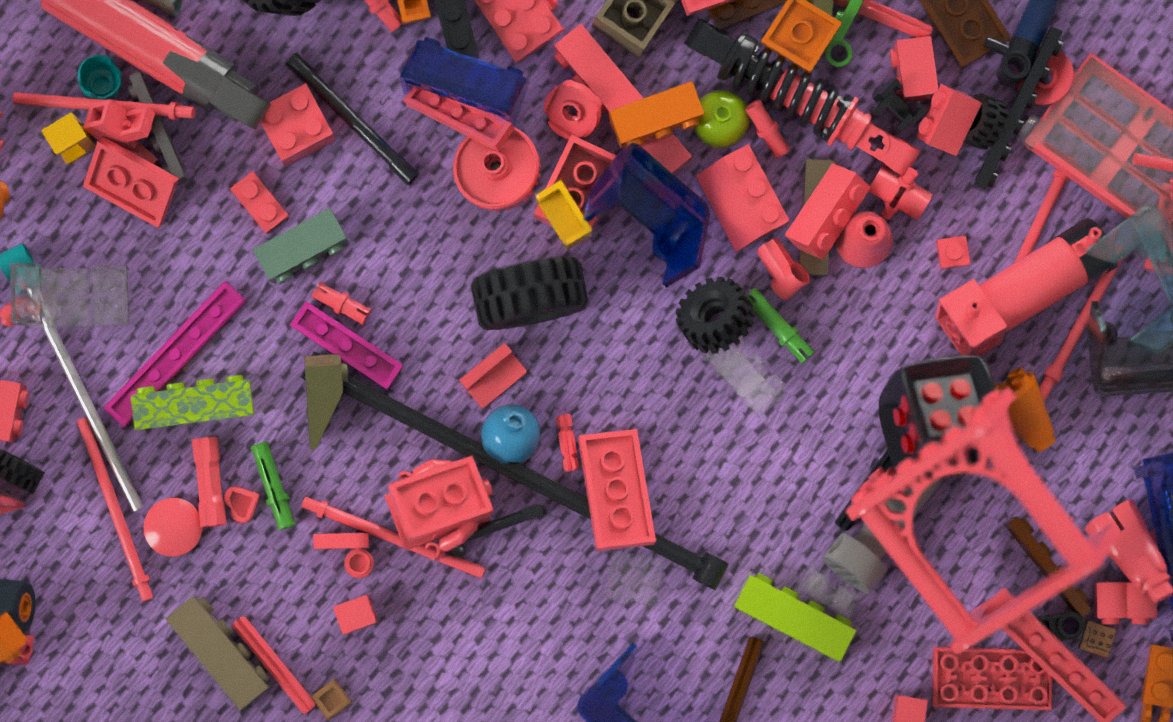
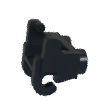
(896, 106)

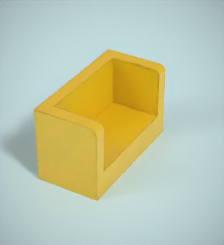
(69, 138)
(564, 215)

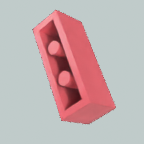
(827, 211)

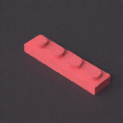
(463, 118)

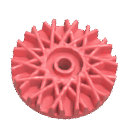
(502, 186)

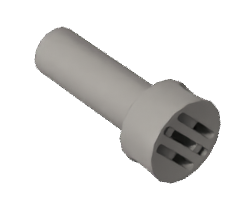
(859, 558)

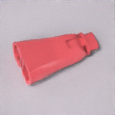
(1135, 550)

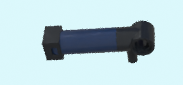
(1024, 41)

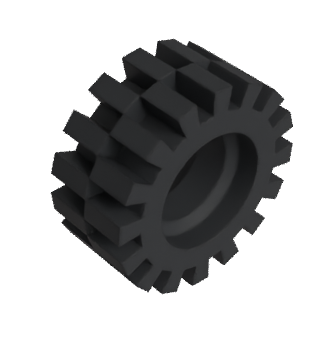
(19, 472)

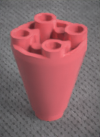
(859, 248)

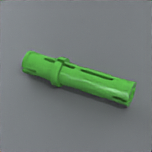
(779, 326)
(276, 496)

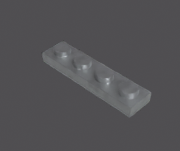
(161, 142)

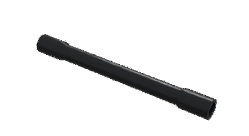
(308, 75)

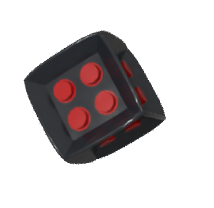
(928, 401)

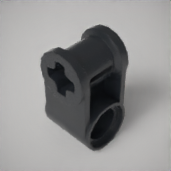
(1054, 625)

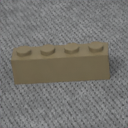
(218, 652)

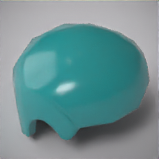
(92, 77)

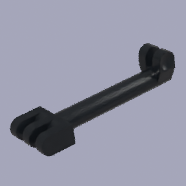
(501, 523)

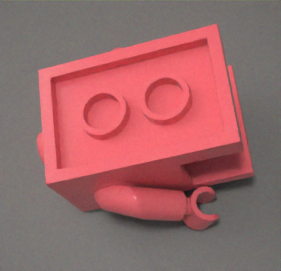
(439, 502)

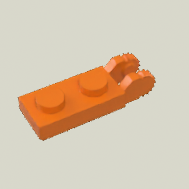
(1158, 683)

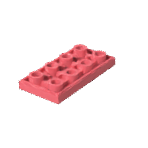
(989, 680)

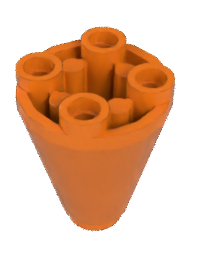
(1028, 410)

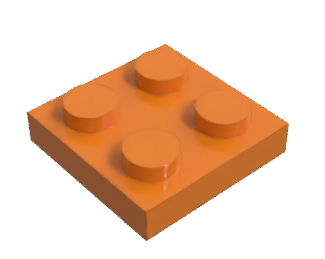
(801, 33)

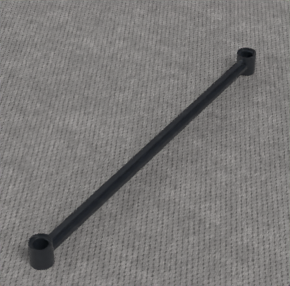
(706, 569)

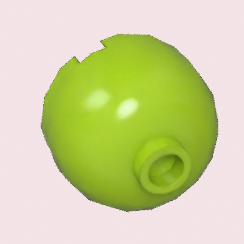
(724, 119)

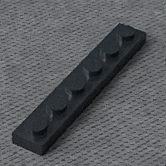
(1025, 98)

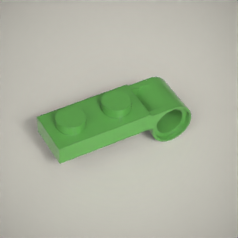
(846, 18)

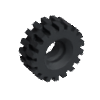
(704, 304)

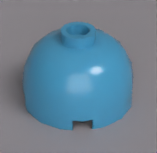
(510, 434)

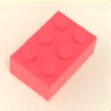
(578, 170)

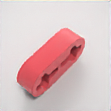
(341, 541)

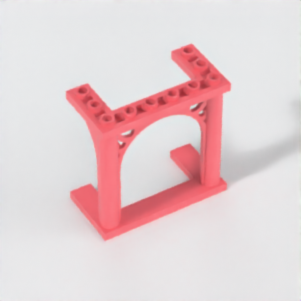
(993, 436)

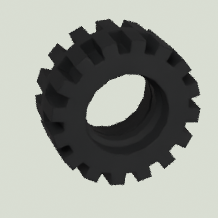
(987, 123)

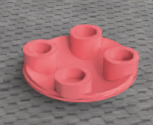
(172, 527)

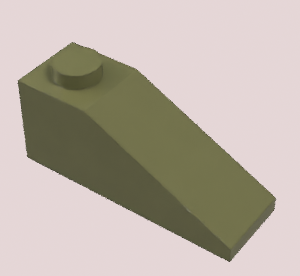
(323, 391)

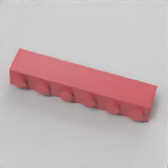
(601, 75)

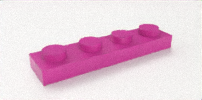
(350, 346)

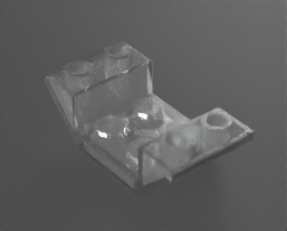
(69, 296)

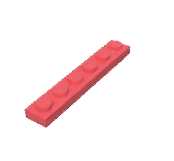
(1059, 662)

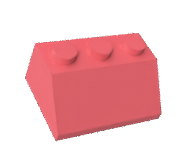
(742, 198)

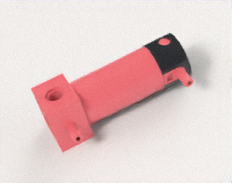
(981, 314)

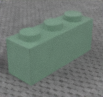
(301, 247)

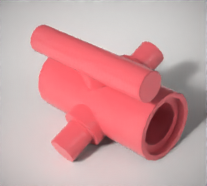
(900, 193)

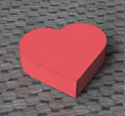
(242, 503)

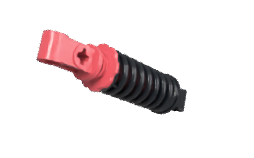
(832, 116)

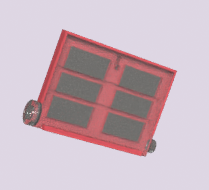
(1098, 132)

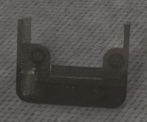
(1122, 367)

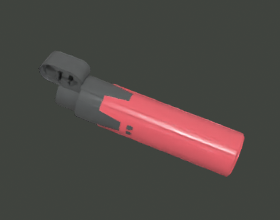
(165, 55)

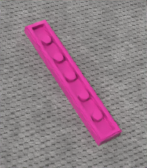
(178, 350)

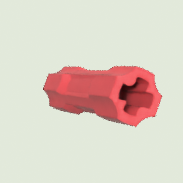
(211, 501)

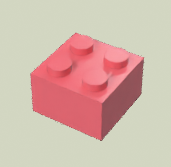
(296, 125)

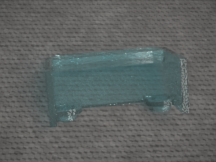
(1153, 240)

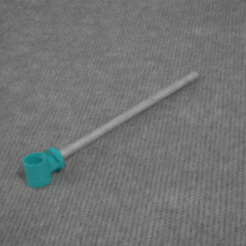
(21, 255)

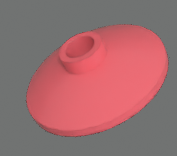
(1062, 81)

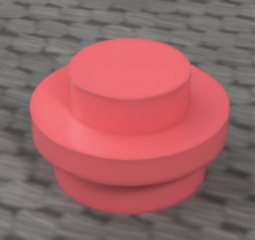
(359, 563)

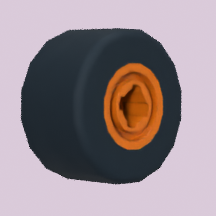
(18, 601)

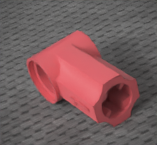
(786, 274)

